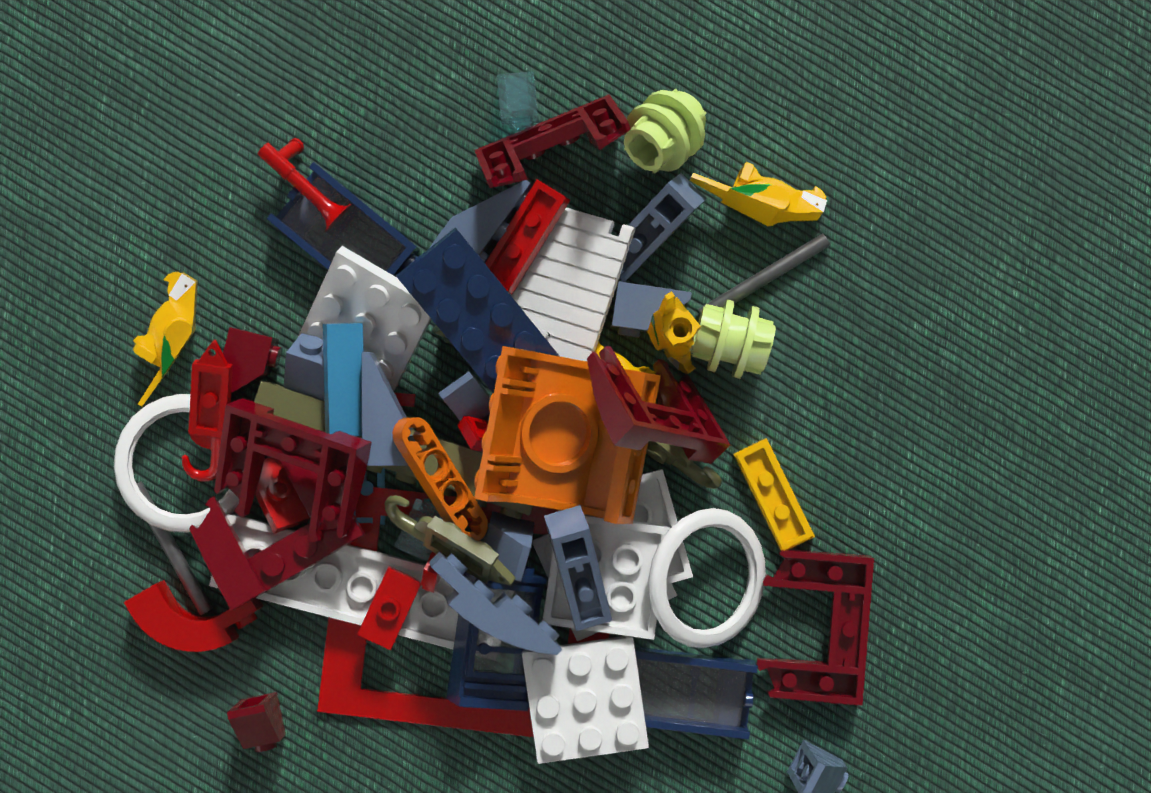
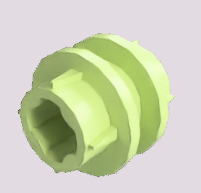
(665, 130)
(733, 339)

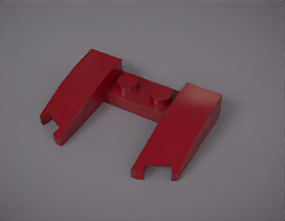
(598, 119)
(633, 422)
(338, 458)
(247, 577)
(843, 674)

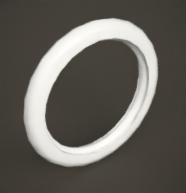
(125, 477)
(659, 571)

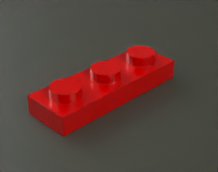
(526, 234)

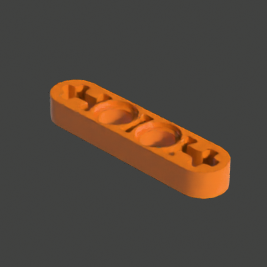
(444, 476)

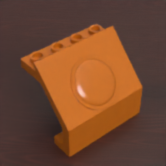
(551, 443)

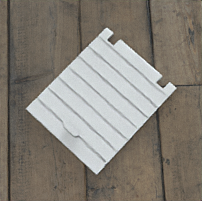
(574, 281)

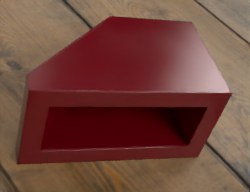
(251, 357)
(258, 722)

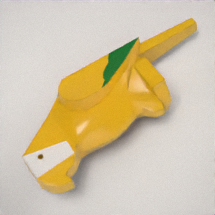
(766, 198)
(169, 328)
(674, 331)

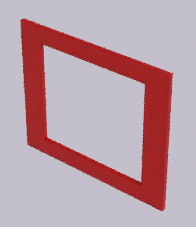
(346, 650)

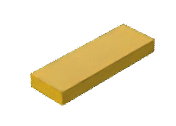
(773, 495)

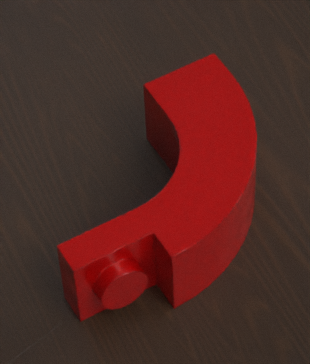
(173, 626)

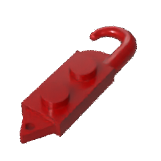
(208, 399)

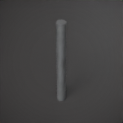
(772, 271)
(179, 563)

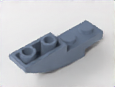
(504, 619)

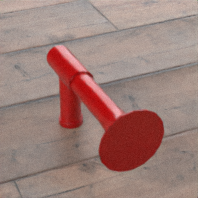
(280, 163)

